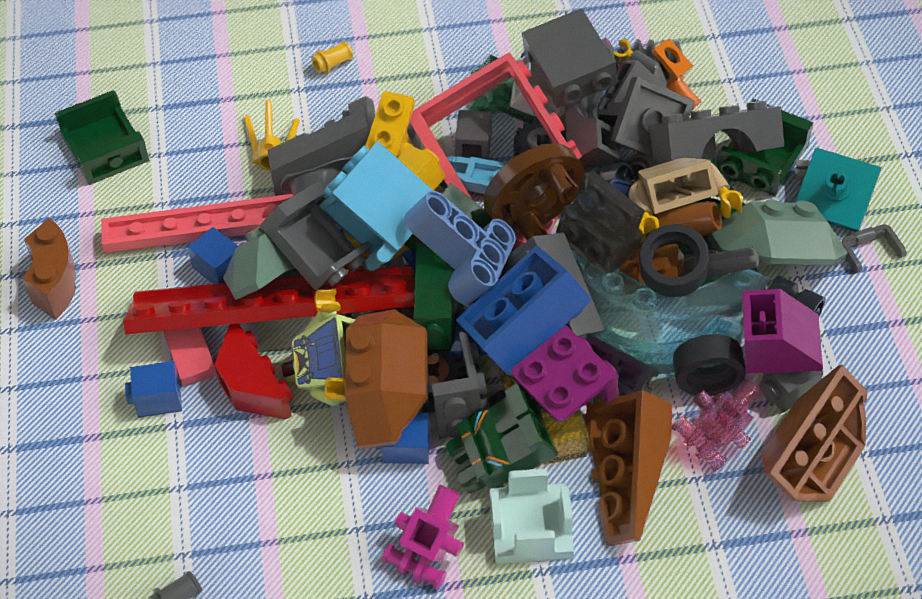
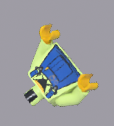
(321, 352)

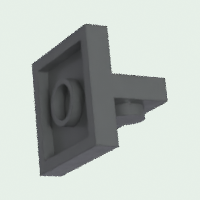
(642, 106)

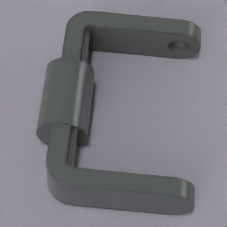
(867, 235)

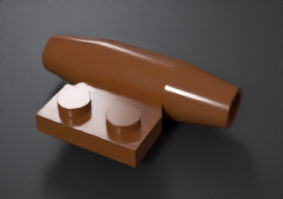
(669, 260)

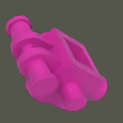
(429, 535)

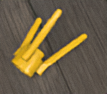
(260, 150)

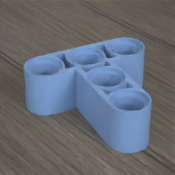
(472, 251)

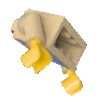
(680, 184)

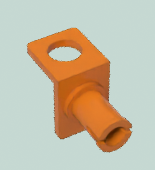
(677, 70)

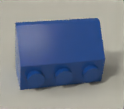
(524, 309)

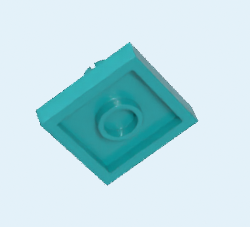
(839, 188)

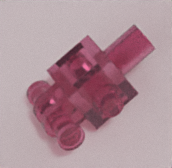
(719, 421)

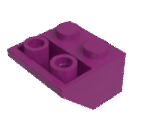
(780, 333)

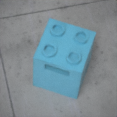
(374, 201)

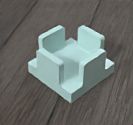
(531, 519)

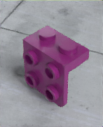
(566, 375)

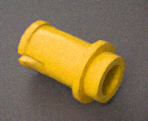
(332, 57)

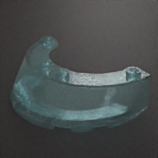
(656, 325)

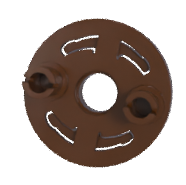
(534, 188)

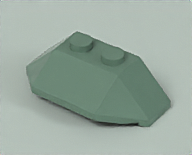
(781, 234)
(255, 264)

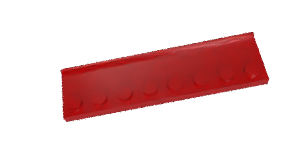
(277, 300)

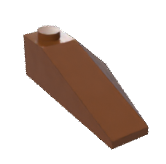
(628, 453)

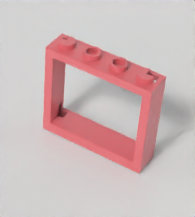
(474, 87)

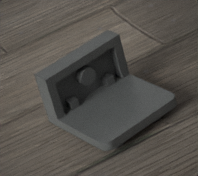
(461, 397)

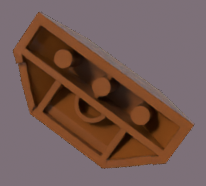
(384, 376)
(818, 439)

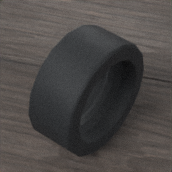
(671, 235)
(708, 350)

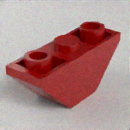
(250, 378)

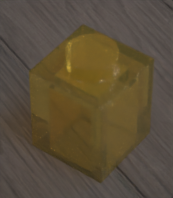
(568, 437)

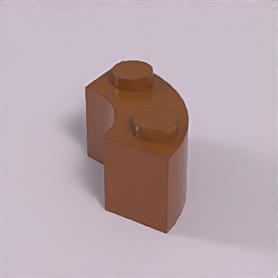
(52, 270)

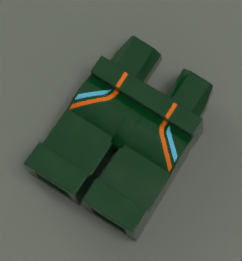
(501, 441)

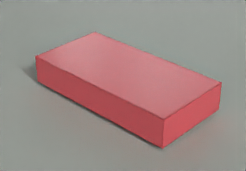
(190, 354)

